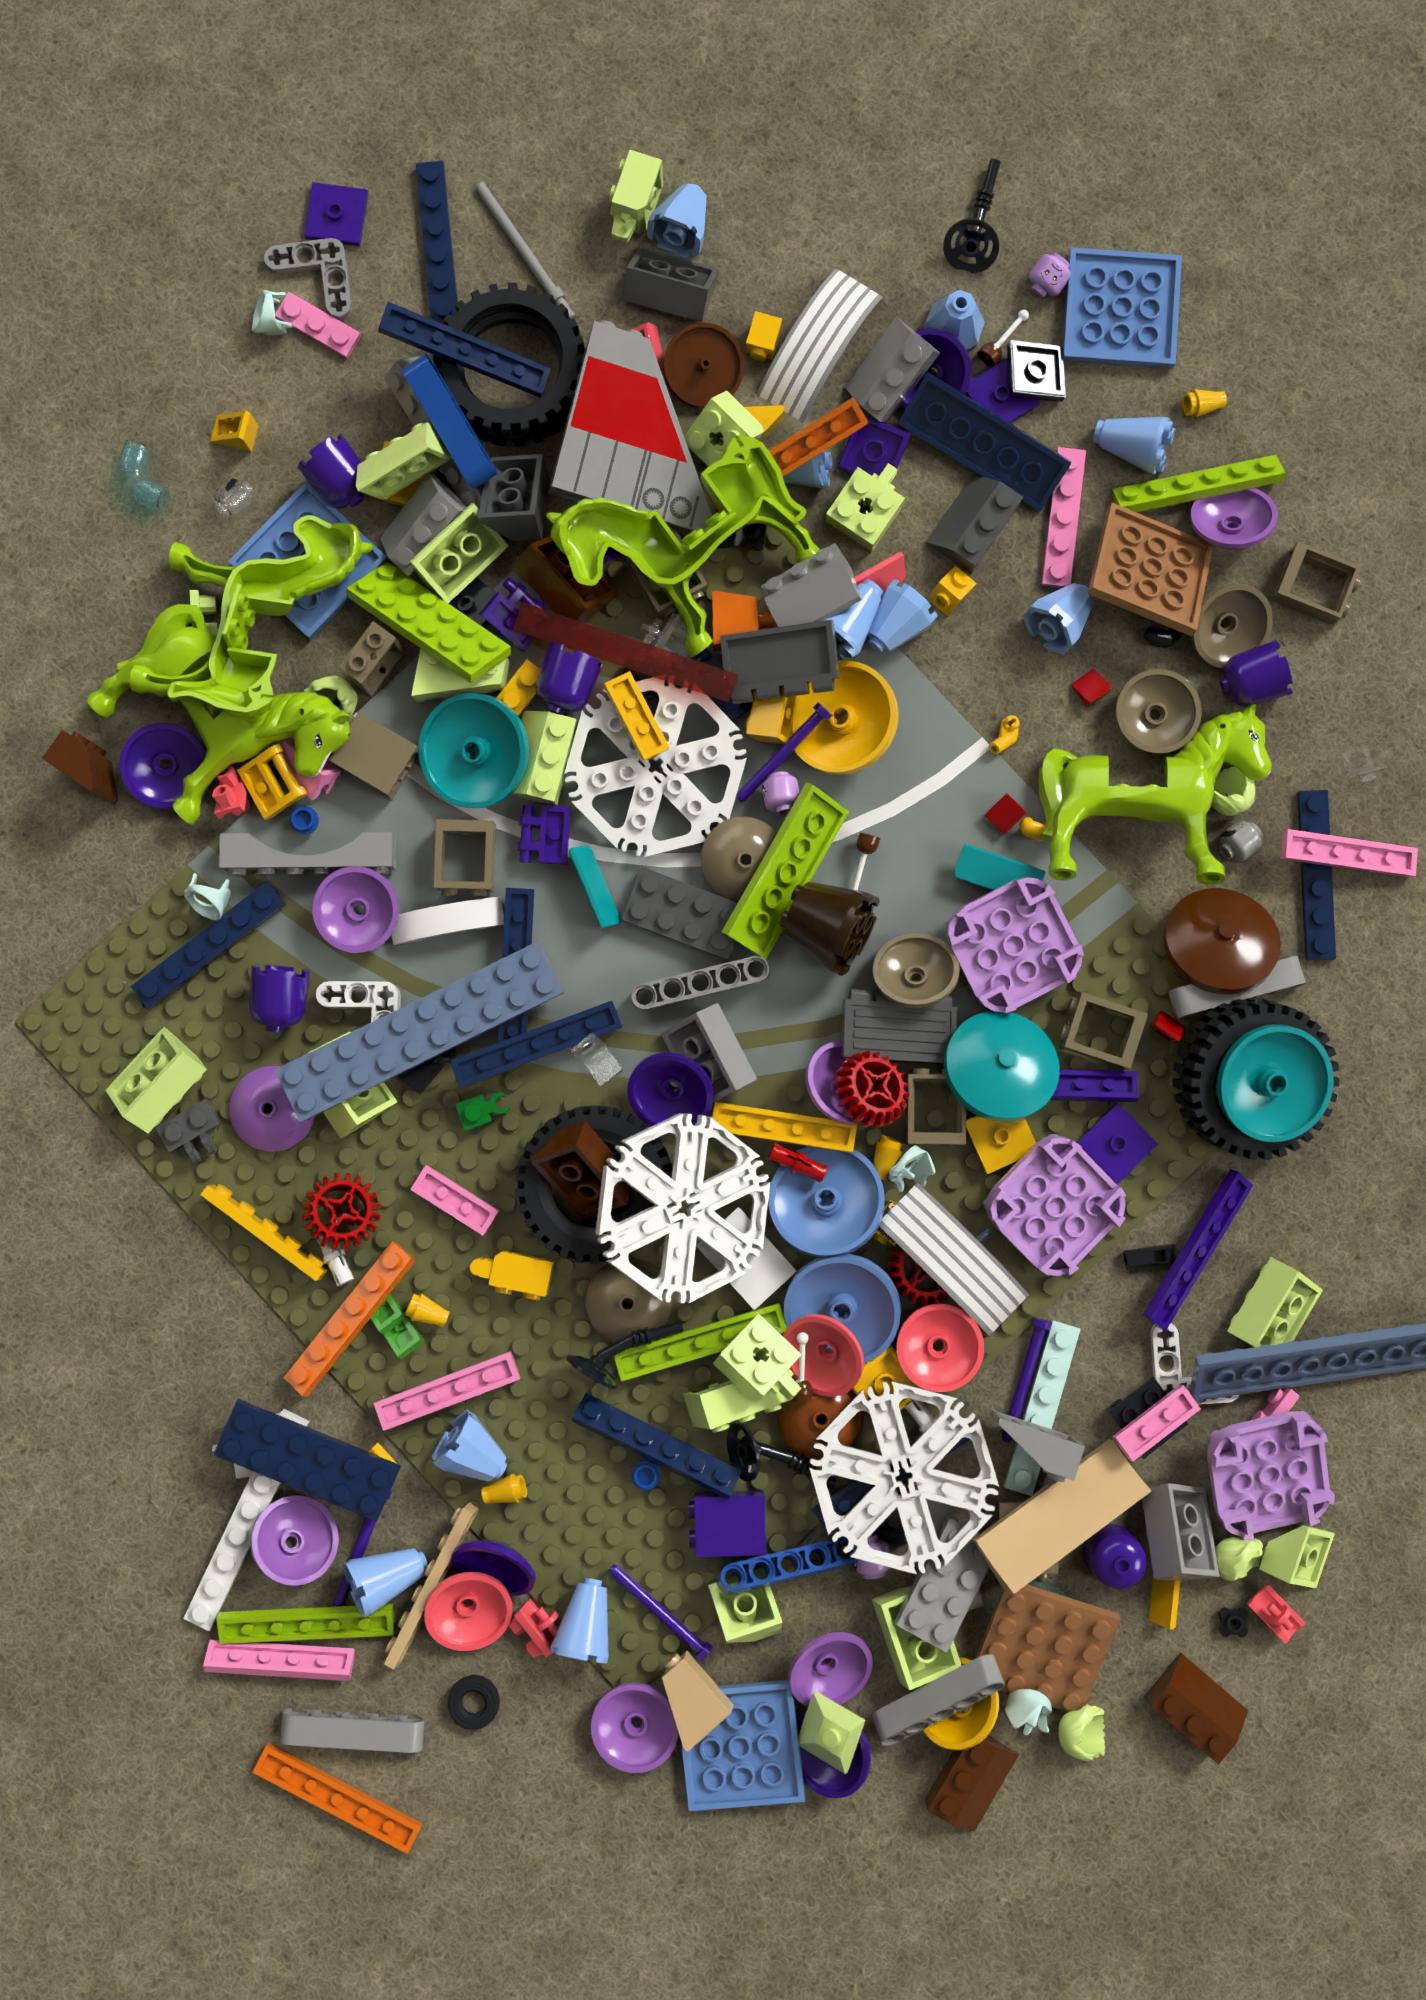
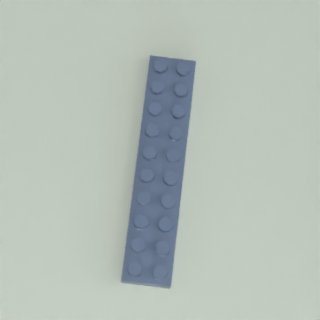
(418, 1032)
(1308, 1362)

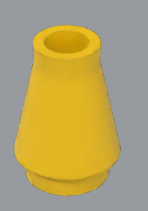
(1202, 402)
(886, 1155)
(426, 1311)
(507, 1490)

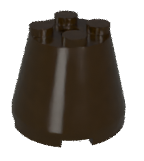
(830, 923)

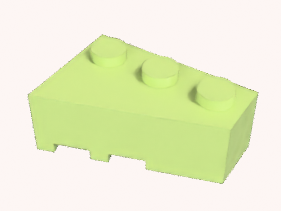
(438, 681)
(726, 1403)

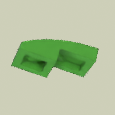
(396, 1328)

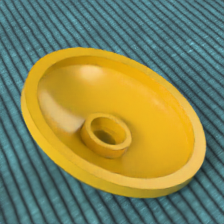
(966, 1728)

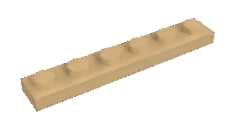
(436, 1573)

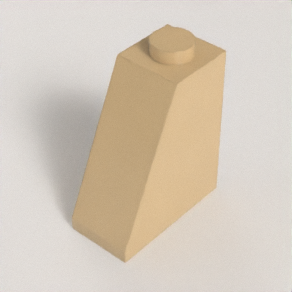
(694, 1699)

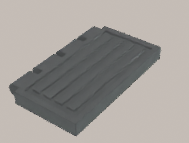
(782, 658)
(896, 1030)

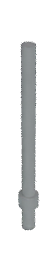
(522, 248)

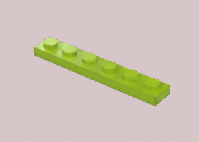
(1200, 484)
(692, 1343)
(303, 1624)

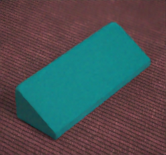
(990, 868)
(595, 887)

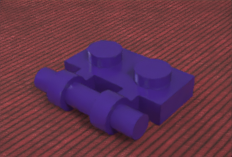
(502, 613)
(554, 834)

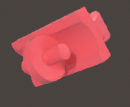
(230, 794)
(1275, 1613)
(538, 1626)

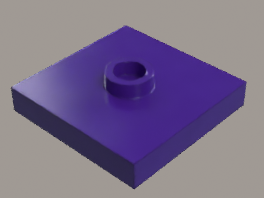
(336, 213)
(992, 392)
(874, 448)
(1117, 1143)

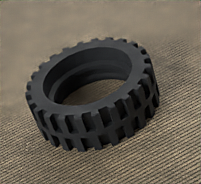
(516, 307)

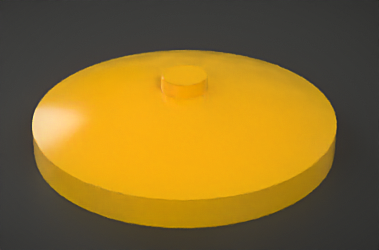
(860, 723)

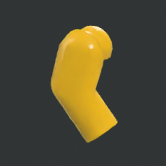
(1007, 735)
(1031, 829)

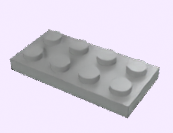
(944, 1594)

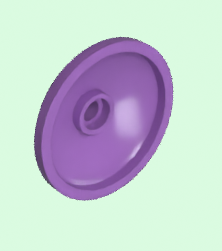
(1235, 518)
(336, 913)
(819, 1081)
(257, 1128)
(313, 1534)
(831, 1665)
(629, 1745)

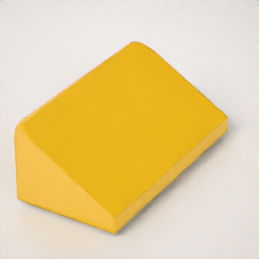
(1164, 1602)

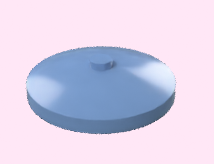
(832, 1214)
(851, 1293)

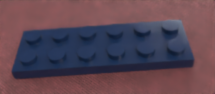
(984, 441)
(307, 1460)

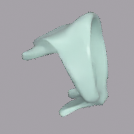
(264, 315)
(218, 898)
(914, 1165)
(1028, 1708)

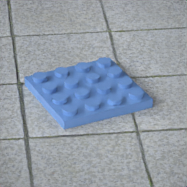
(1122, 307)
(278, 541)
(750, 1754)

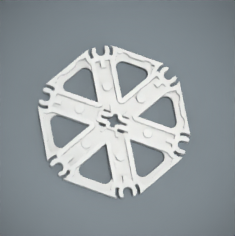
(647, 791)
(700, 1220)
(931, 1483)

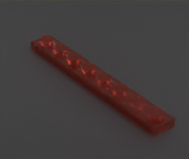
(626, 652)

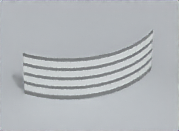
(816, 343)
(953, 1258)

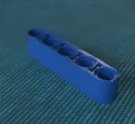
(449, 421)
(775, 1574)

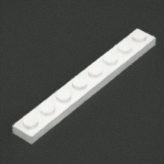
(233, 1546)

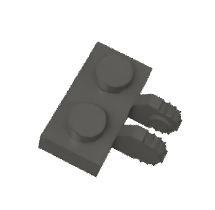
(187, 1127)

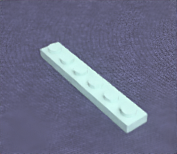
(1043, 1401)

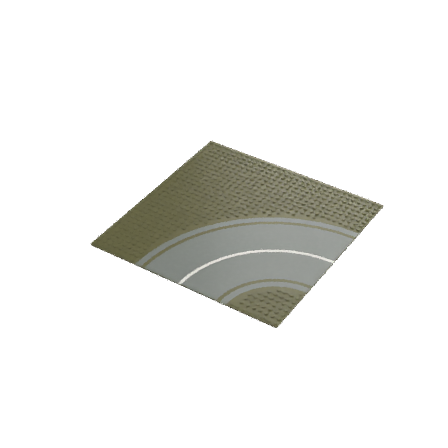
(580, 1496)

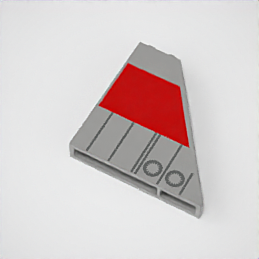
(626, 435)

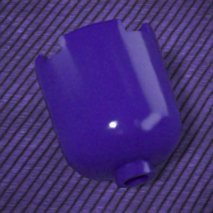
(333, 472)
(1256, 675)
(566, 679)
(278, 996)
(1115, 1557)

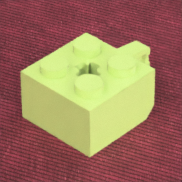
(635, 194)
(718, 425)
(867, 491)
(767, 1374)

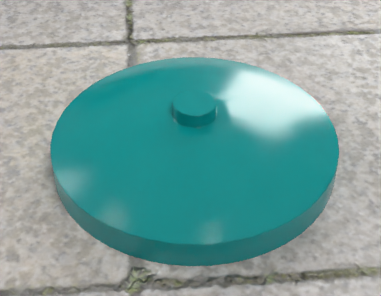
(473, 750)
(1001, 1066)
(1275, 1083)

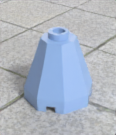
(676, 218)
(958, 316)
(899, 617)
(1060, 617)
(469, 1450)

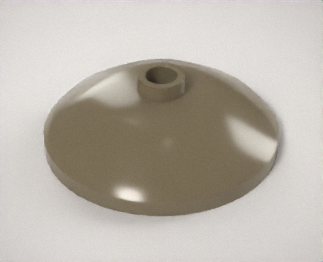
(1246, 625)
(1171, 698)
(723, 852)
(915, 958)
(605, 1304)

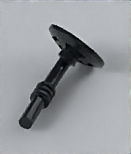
(974, 235)
(595, 1366)
(750, 1450)

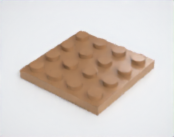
(1151, 569)
(1049, 1644)

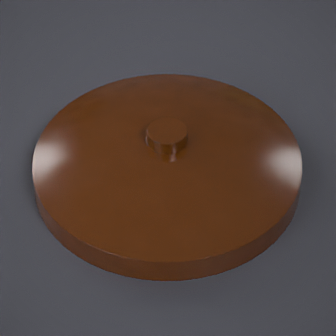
(1221, 941)

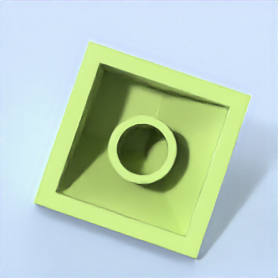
(1297, 1555)
(747, 1614)
(830, 1732)

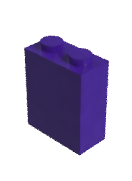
(728, 1525)

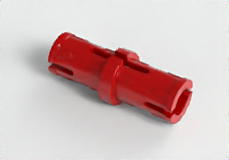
(797, 1162)

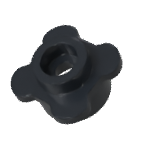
(1227, 1615)

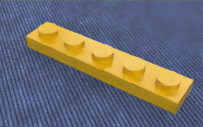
(785, 1127)
(265, 1231)

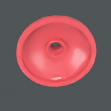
(949, 1366)
(827, 1369)
(472, 1623)

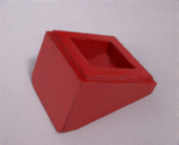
(1091, 687)
(1005, 813)
(1167, 1027)

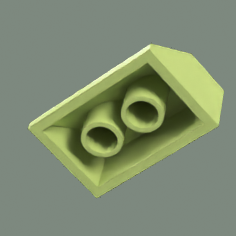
(402, 462)
(458, 554)
(549, 749)
(155, 1080)
(359, 1109)
(1275, 1306)
(913, 1658)

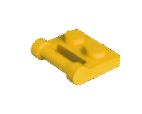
(265, 787)

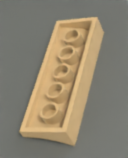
(1060, 1517)

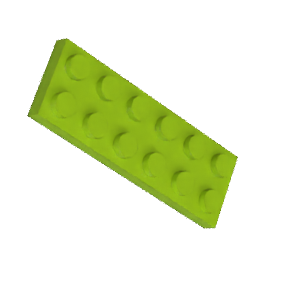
(428, 622)
(788, 862)

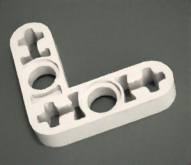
(372, 999)
(1174, 1375)

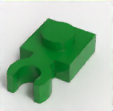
(477, 1111)

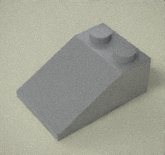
(1052, 1450)

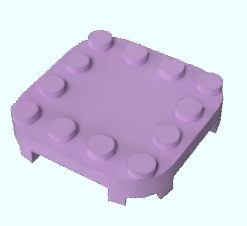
(1014, 944)
(1055, 1205)
(1269, 1473)

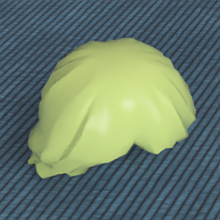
(336, 687)
(1239, 791)
(1237, 1557)
(1083, 1733)

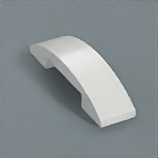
(448, 919)

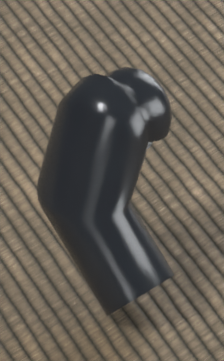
(1161, 637)

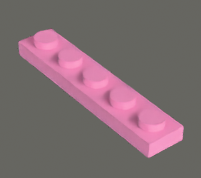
(1063, 522)
(1348, 853)
(447, 1390)
(280, 1660)

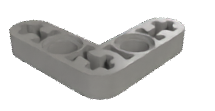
(328, 266)

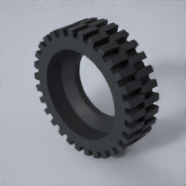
(1202, 1061)
(536, 1193)

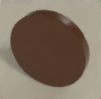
(703, 363)

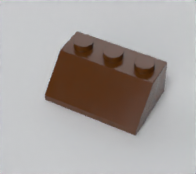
(552, 579)
(83, 763)
(575, 1169)
(1198, 1708)
(970, 1783)

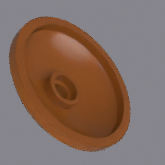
(799, 1424)

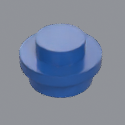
(304, 820)
(645, 1475)

